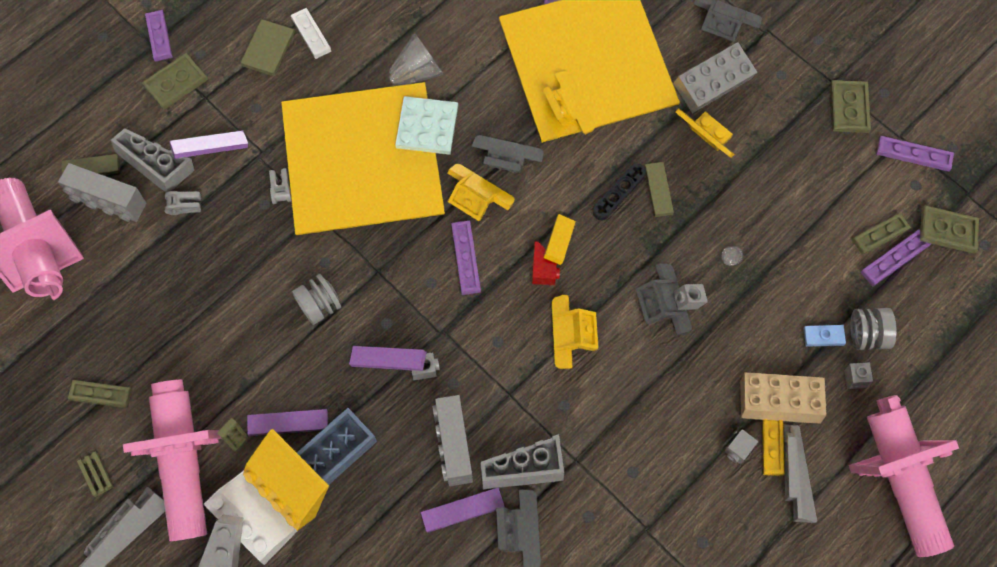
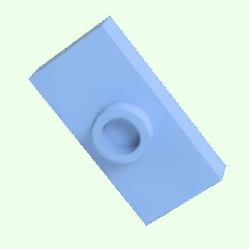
(824, 335)

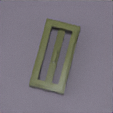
(88, 459)

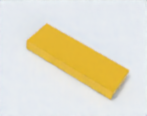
(559, 239)
(773, 447)

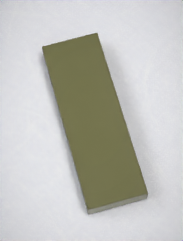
(102, 164)
(659, 189)
(881, 234)
(99, 394)
(232, 434)

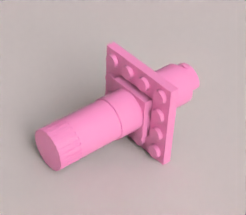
(32, 245)
(176, 453)
(905, 464)

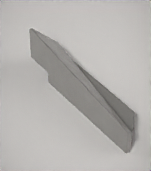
(797, 477)
(123, 528)

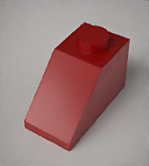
(544, 270)

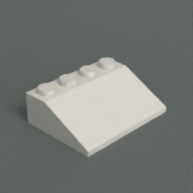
(263, 527)

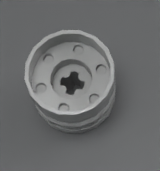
(316, 299)
(873, 328)

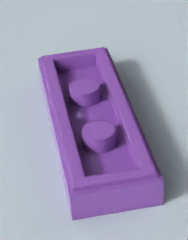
(158, 35)

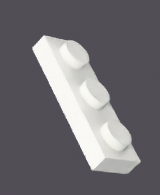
(310, 33)

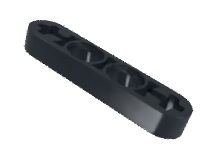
(617, 190)

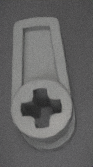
(280, 192)
(176, 204)

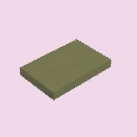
(267, 47)
(174, 81)
(850, 106)
(949, 229)

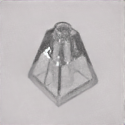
(414, 64)

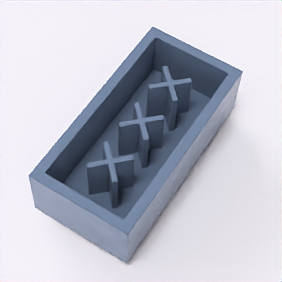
(337, 446)

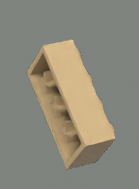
(783, 397)

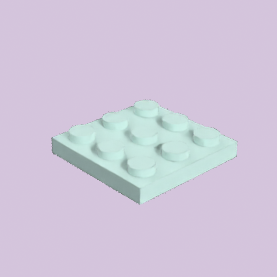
(427, 125)

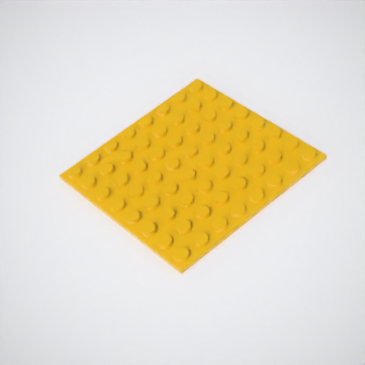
(603, 48)
(348, 163)

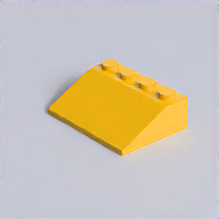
(285, 480)

